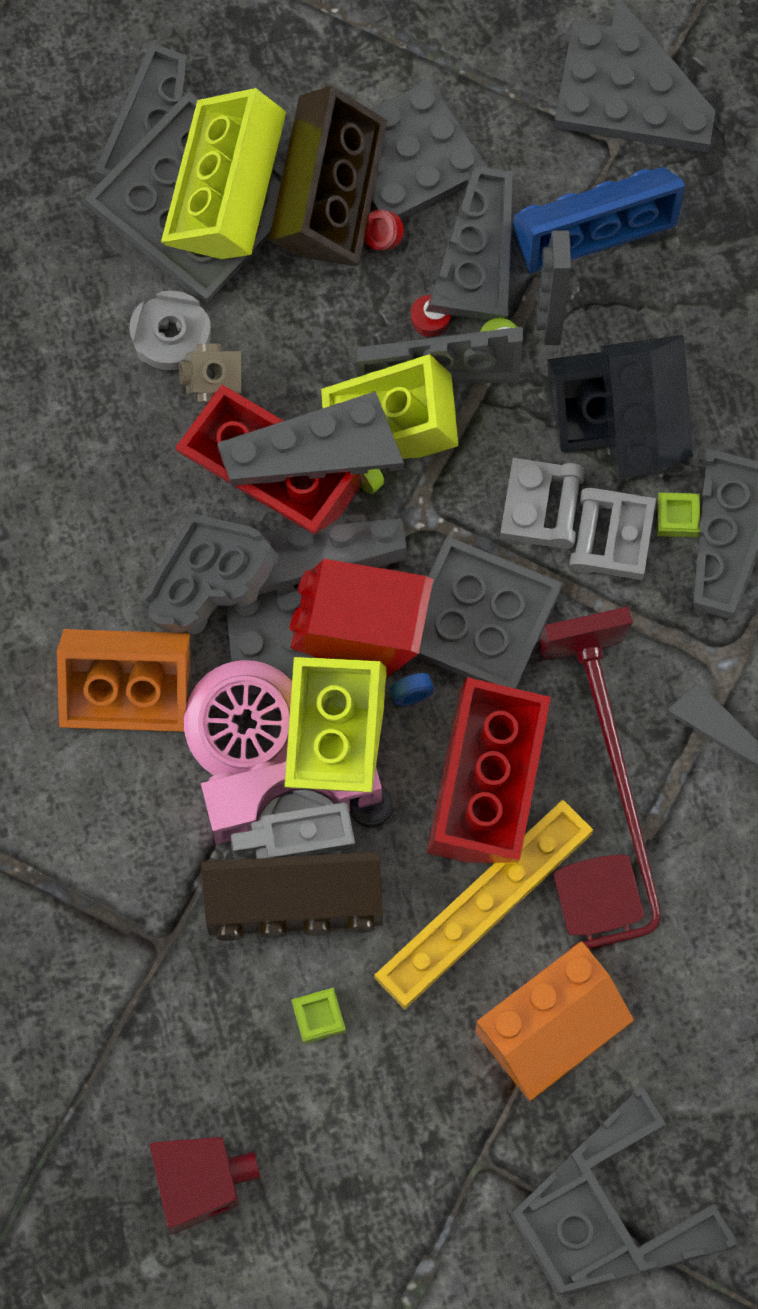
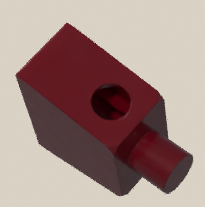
(198, 1179)

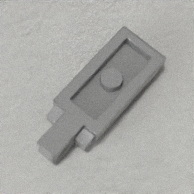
(297, 833)

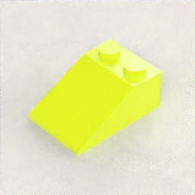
(415, 402)
(335, 724)

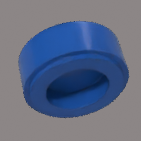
(411, 689)

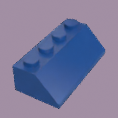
(601, 216)

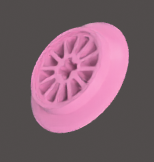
(205, 696)

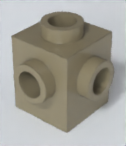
(224, 368)

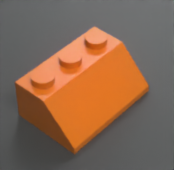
(123, 679)
(554, 1021)

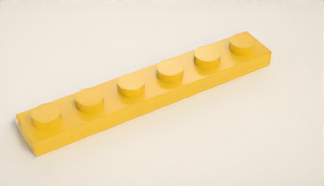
(482, 906)

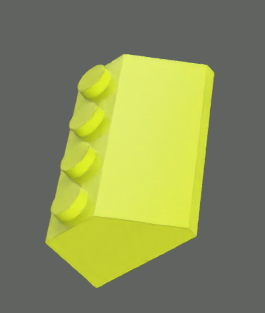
(224, 175)

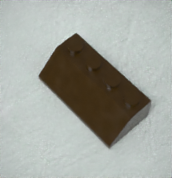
(328, 178)
(292, 895)

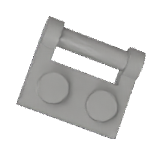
(528, 501)
(626, 538)

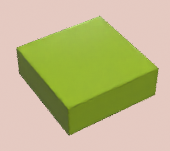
(678, 514)
(318, 1016)

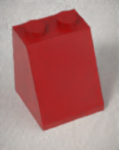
(360, 613)

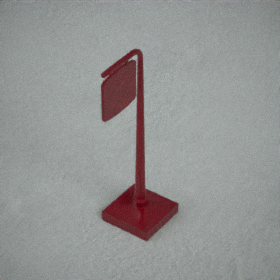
(602, 890)

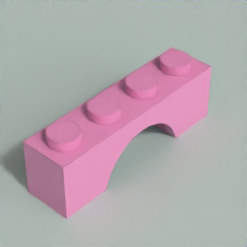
(241, 798)

